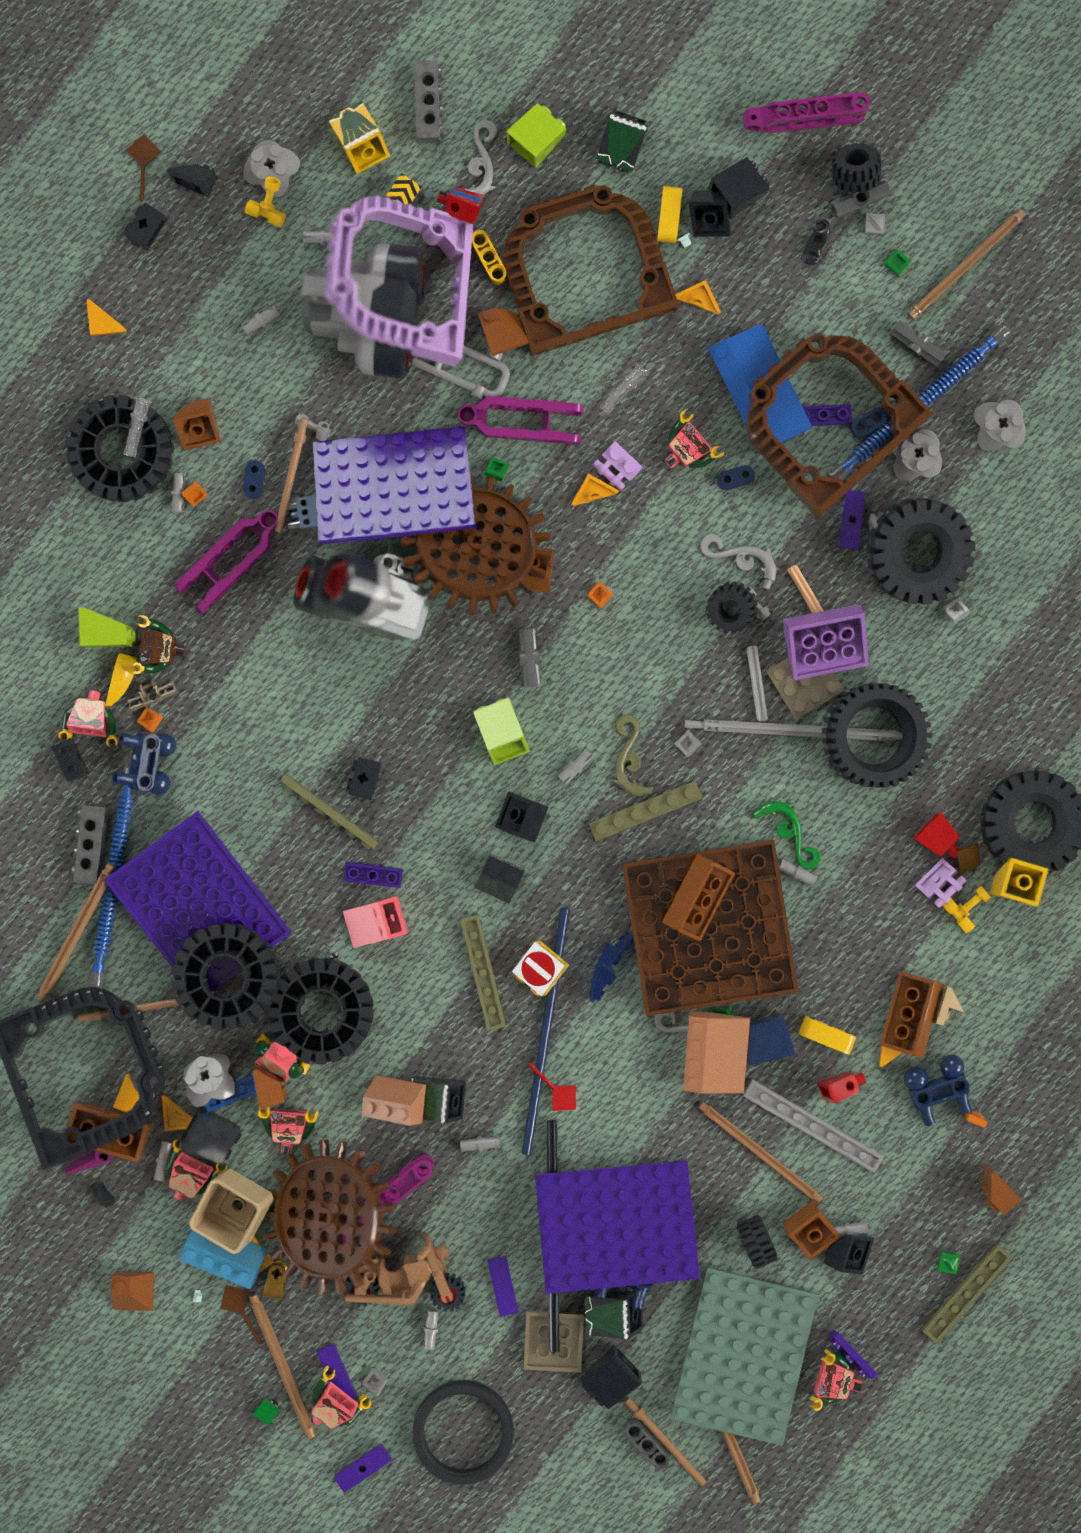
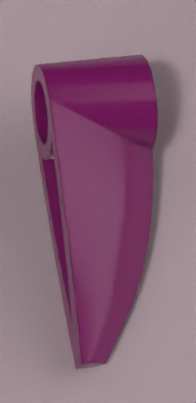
(88, 1161)

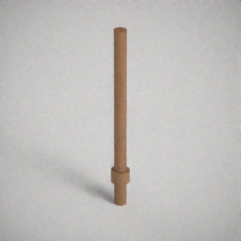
(299, 439)
(99, 1014)
(640, 1414)

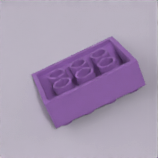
(826, 642)

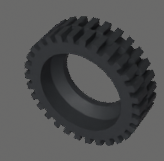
(911, 725)

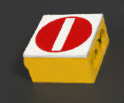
(540, 968)

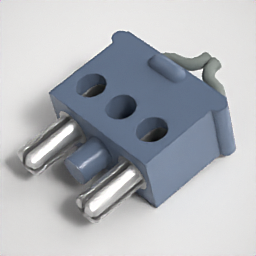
(311, 507)

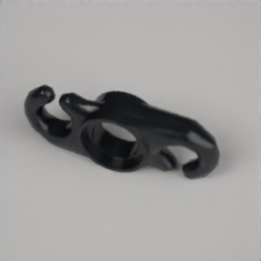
(810, 248)

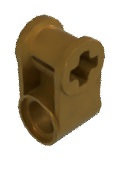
(275, 1282)

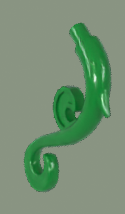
(796, 831)

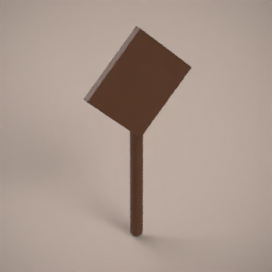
(143, 152)
(967, 858)
(235, 1300)

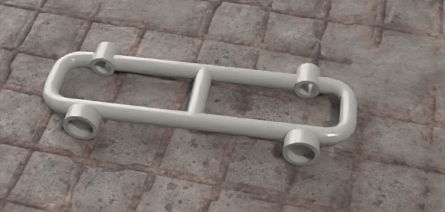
(477, 390)

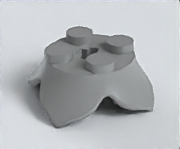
(269, 151)
(993, 437)
(909, 467)
(218, 1086)

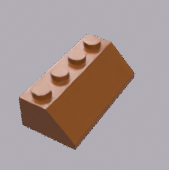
(698, 897)
(911, 1014)
(90, 1116)

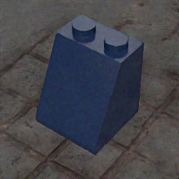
(768, 1040)

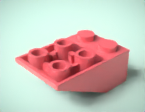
(375, 921)

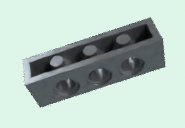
(424, 71)
(95, 855)

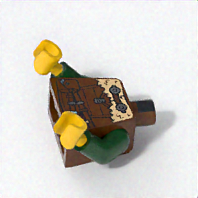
(157, 647)

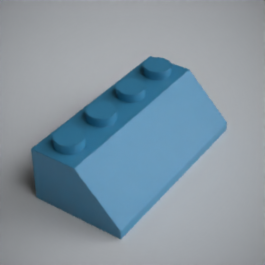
(238, 1267)

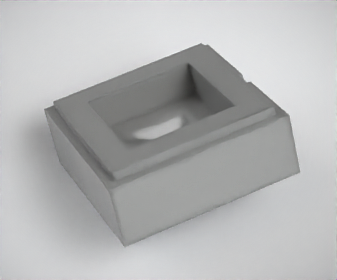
(874, 224)
(956, 610)
(688, 743)
(375, 1381)

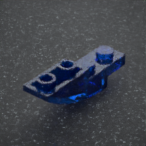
(603, 973)

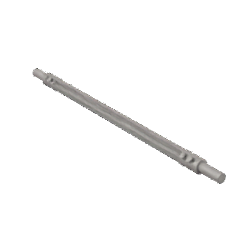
(790, 730)

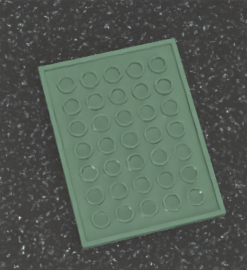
(744, 1356)

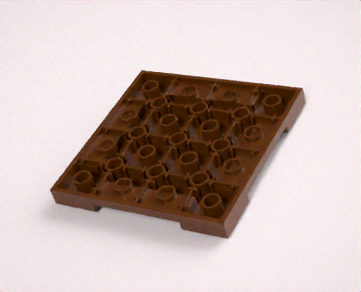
(743, 948)

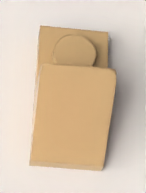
(946, 1001)

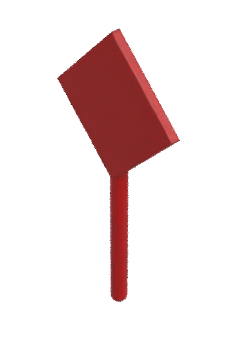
(562, 1096)

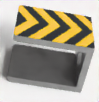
(405, 191)

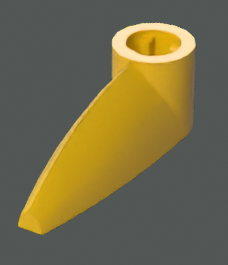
(121, 677)

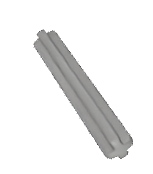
(757, 685)

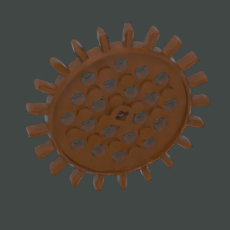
(477, 546)
(329, 1217)

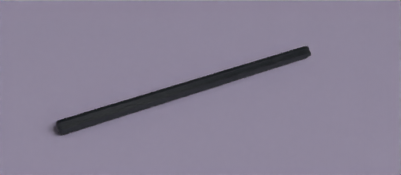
(554, 1340)

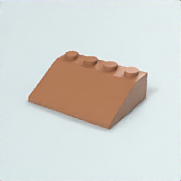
(716, 1053)

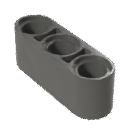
(651, 1451)

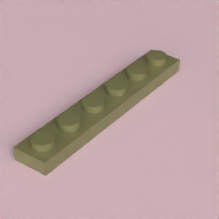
(324, 808)
(645, 811)
(483, 972)
(966, 1293)

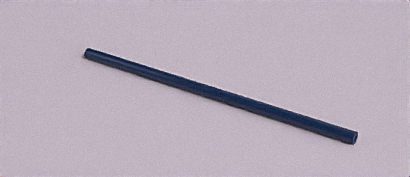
(544, 1039)

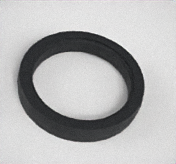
(471, 1475)

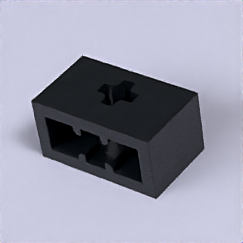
(144, 236)
(70, 760)
(372, 772)

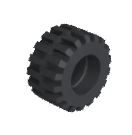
(856, 167)
(724, 620)
(757, 1241)

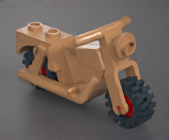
(406, 1283)

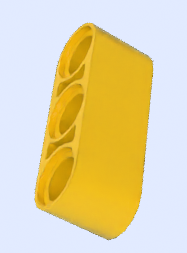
(669, 214)
(485, 249)
(827, 1035)

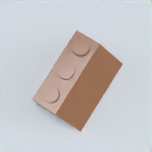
(394, 1101)

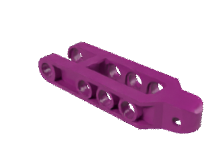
(836, 112)
(477, 417)
(262, 525)
(404, 1182)

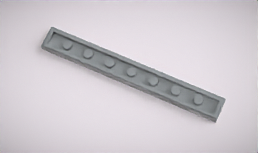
(813, 1125)

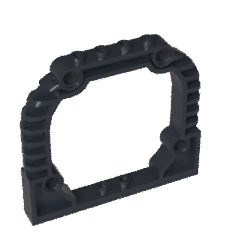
(55, 1147)

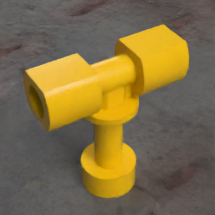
(266, 207)
(961, 912)

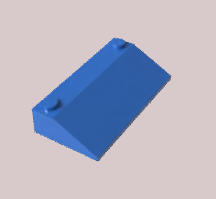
(745, 359)

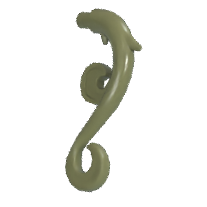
(622, 781)

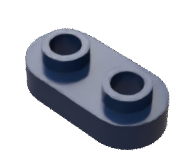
(868, 422)
(736, 477)
(254, 479)

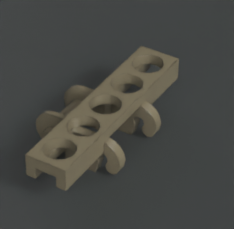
(143, 695)

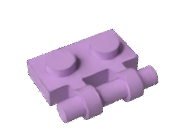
(622, 462)
(936, 879)

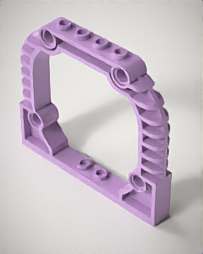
(438, 228)

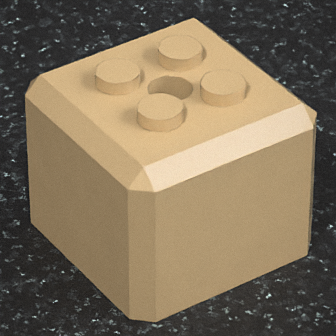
(220, 1219)

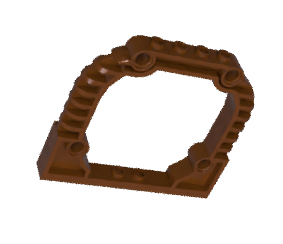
(657, 296)
(822, 491)

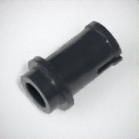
(104, 1195)

